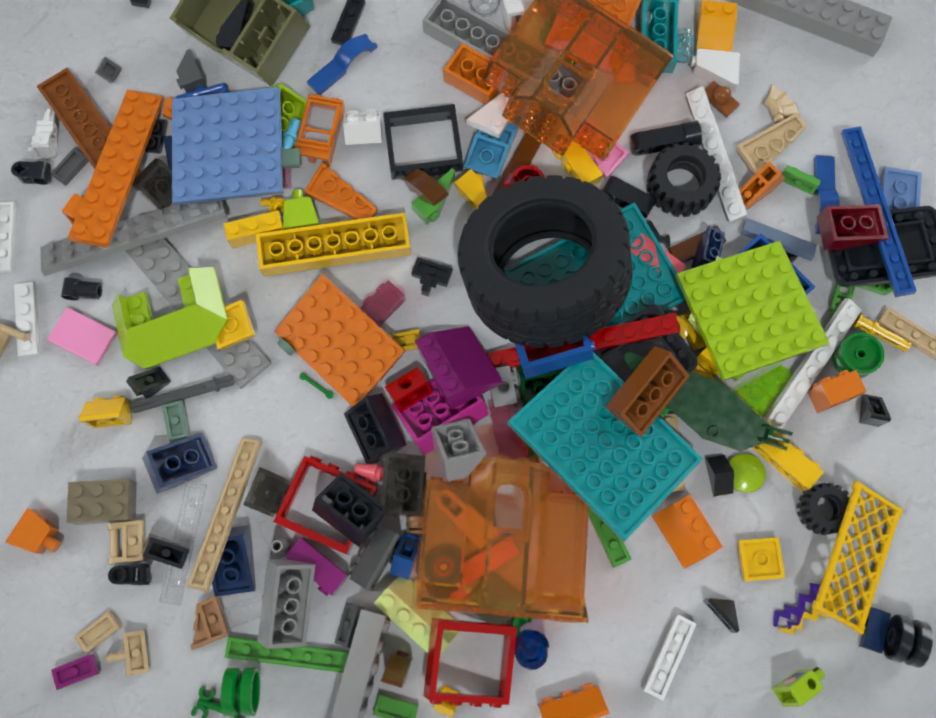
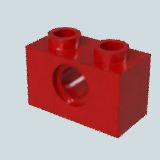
(409, 389)

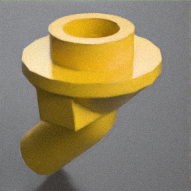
(274, 204)

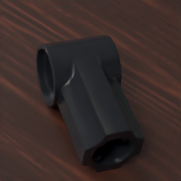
(75, 289)

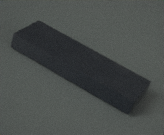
(348, 21)

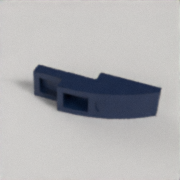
(709, 247)

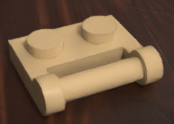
(132, 542)

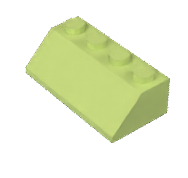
(416, 623)

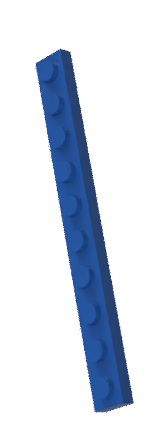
(872, 193)

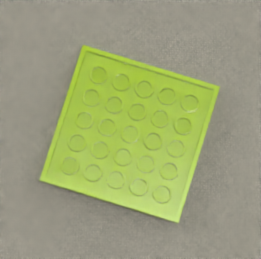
(751, 310)

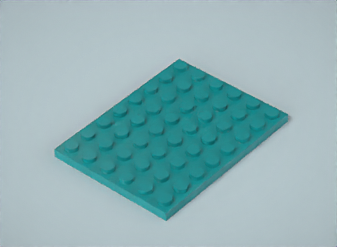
(647, 284)
(596, 454)

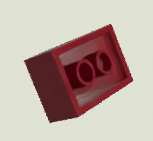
(851, 226)

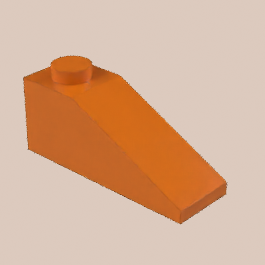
(761, 184)

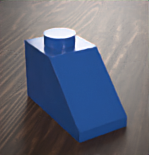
(405, 556)

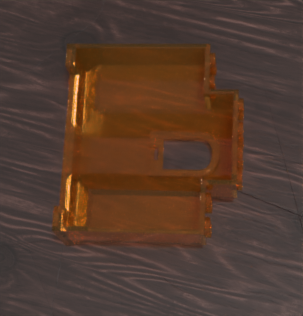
(616, 71)
(476, 570)

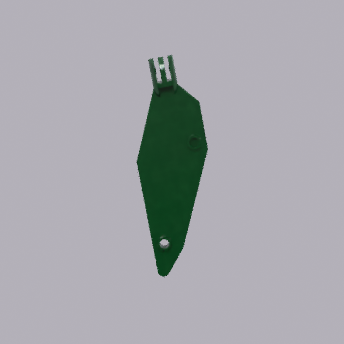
(718, 413)

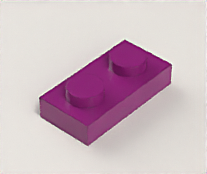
(75, 671)

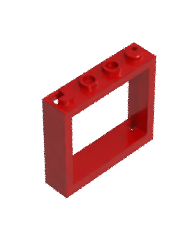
(332, 470)
(433, 660)

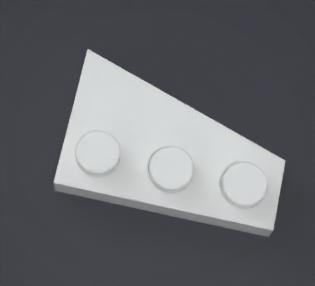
(490, 118)

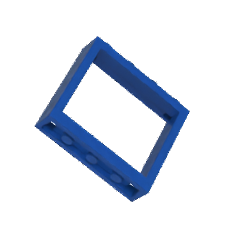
(555, 361)

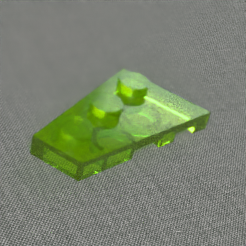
(763, 391)

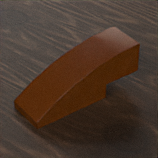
(425, 187)

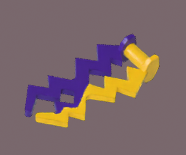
(800, 612)

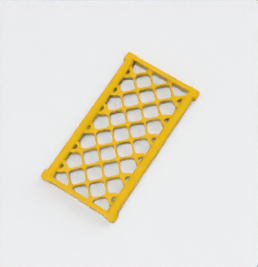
(837, 557)

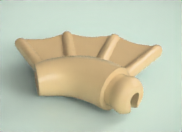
(780, 104)

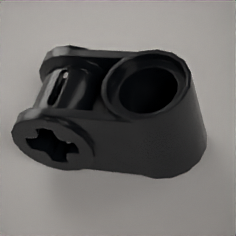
(32, 172)
(133, 574)

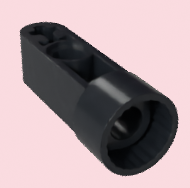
(657, 139)

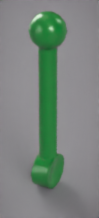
(303, 376)

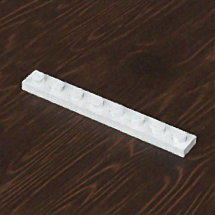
(714, 145)
(812, 365)

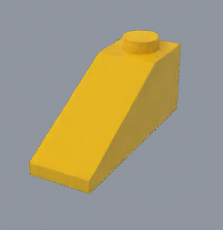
(471, 188)

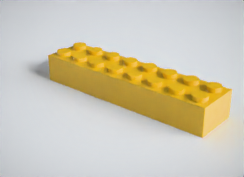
(333, 244)

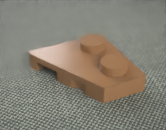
(209, 623)

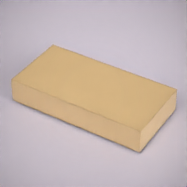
(98, 632)

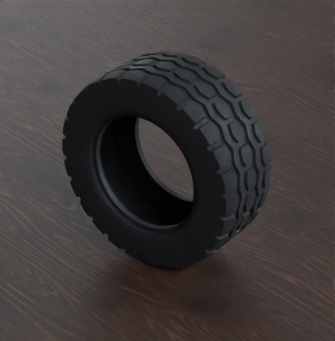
(536, 212)

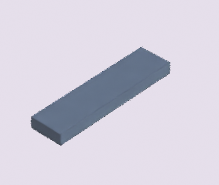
(789, 242)

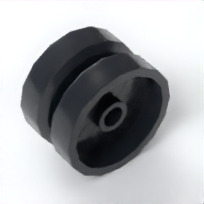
(908, 641)

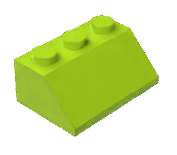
(291, 106)

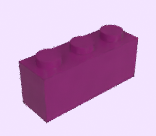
(326, 573)

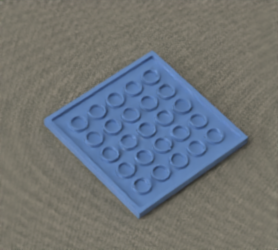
(226, 146)

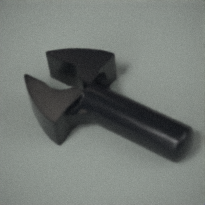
(661, 239)

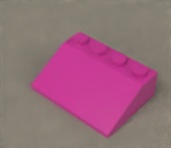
(434, 412)

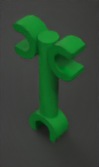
(205, 703)

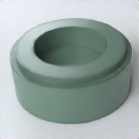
(286, 347)

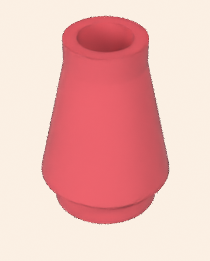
(372, 472)

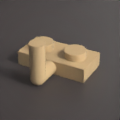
(133, 653)

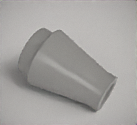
(285, 547)

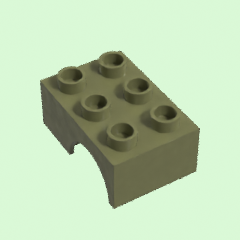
(262, 45)

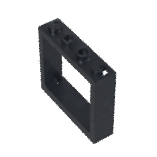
(419, 116)

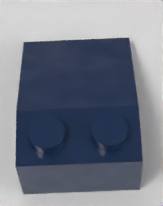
(178, 462)
(236, 565)

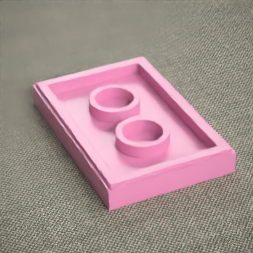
(82, 336)

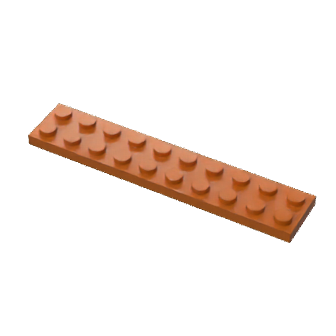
(116, 169)

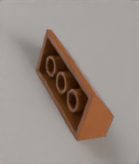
(648, 390)

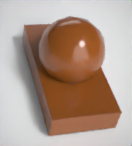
(721, 99)

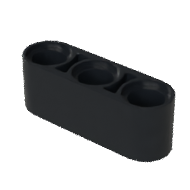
(626, 194)

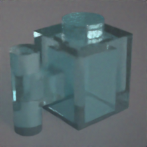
(685, 46)

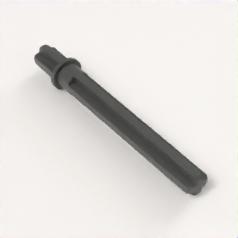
(181, 394)

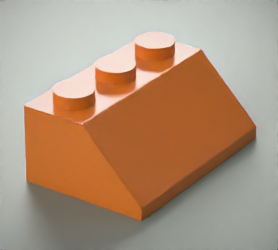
(466, 74)
(687, 531)
(578, 704)

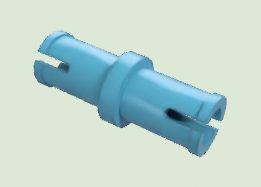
(290, 135)

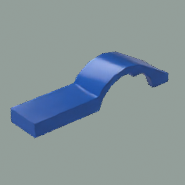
(339, 64)
(825, 171)

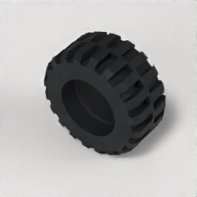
(689, 159)

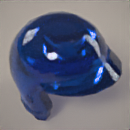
(531, 649)

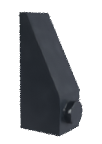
(234, 24)

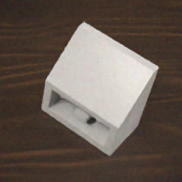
(362, 127)

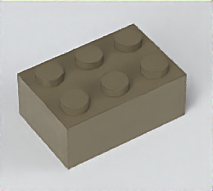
(101, 501)

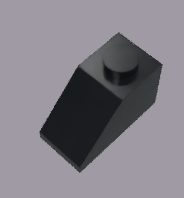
(165, 551)

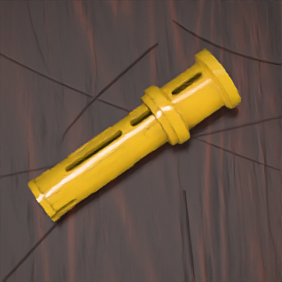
(876, 330)

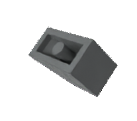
(189, 73)

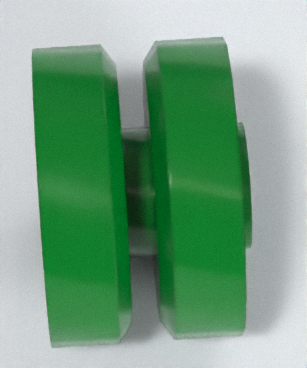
(859, 353)
(240, 692)

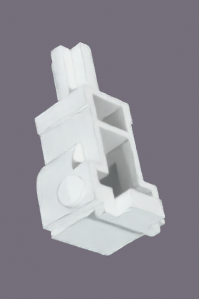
(45, 140)

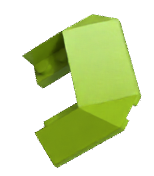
(177, 334)

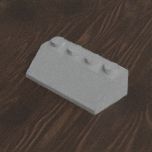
(286, 603)

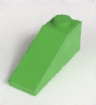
(428, 212)

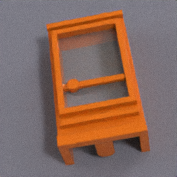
(320, 128)

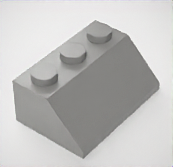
(457, 448)

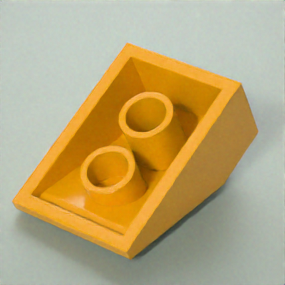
(716, 25)

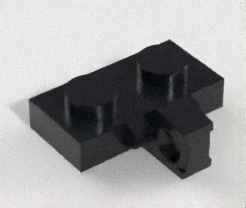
(431, 275)

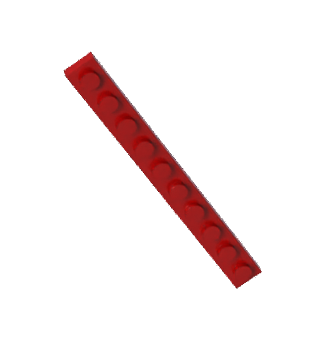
(603, 339)

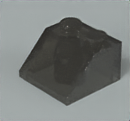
(155, 184)
(266, 492)

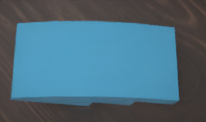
(489, 153)

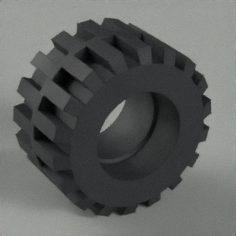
(810, 512)

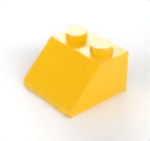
(106, 412)

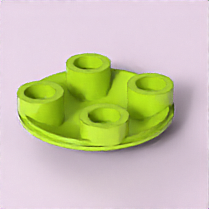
(748, 473)

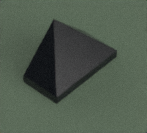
(725, 612)

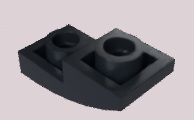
(156, 139)

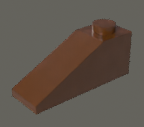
(397, 669)

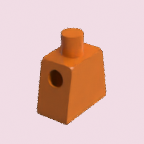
(34, 533)

